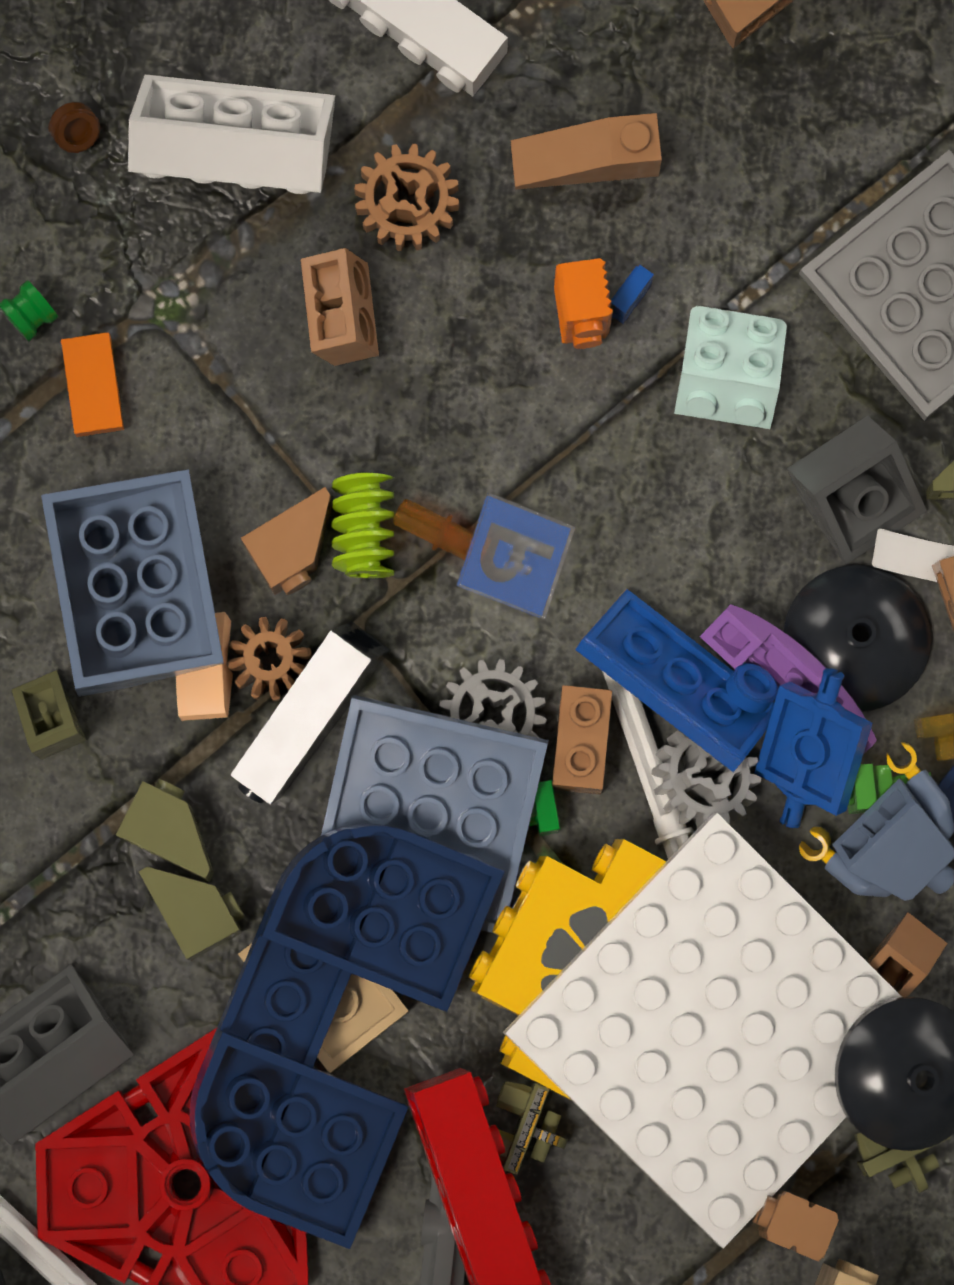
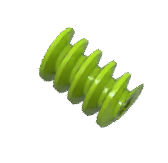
(361, 525)

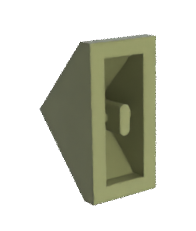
(47, 716)

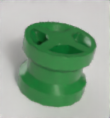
(28, 310)

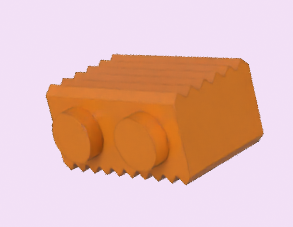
(583, 302)

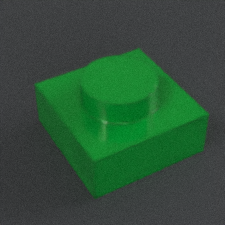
(544, 810)

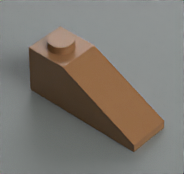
(589, 153)

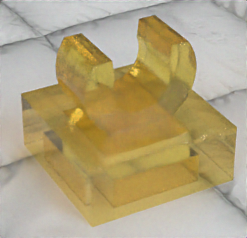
(942, 729)

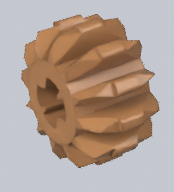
(253, 666)

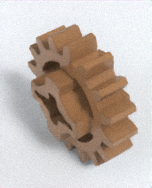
(421, 183)

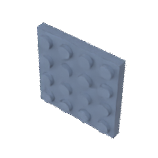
(440, 781)

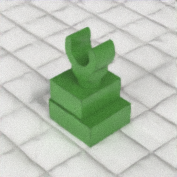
(870, 786)

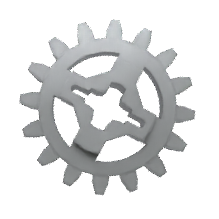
(480, 695)
(700, 795)

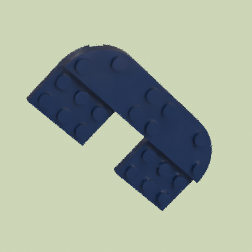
(259, 1112)

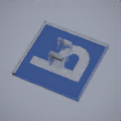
(515, 556)

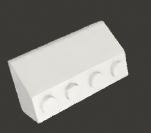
(230, 134)

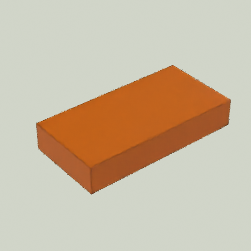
(92, 384)

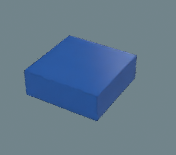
(631, 293)

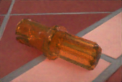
(433, 528)

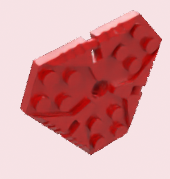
(112, 1193)

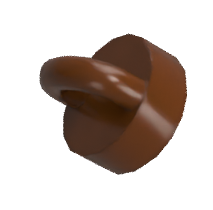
(74, 127)

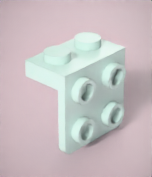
(731, 367)

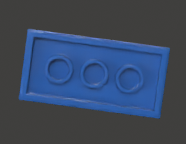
(673, 678)

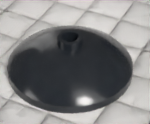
(897, 625)
(879, 1072)

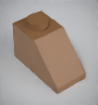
(291, 543)
(907, 954)

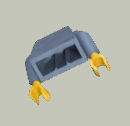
(896, 842)

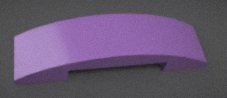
(750, 639)

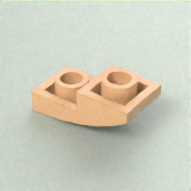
(207, 691)

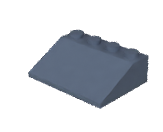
(132, 582)

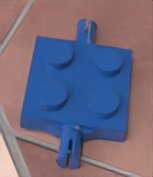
(813, 748)

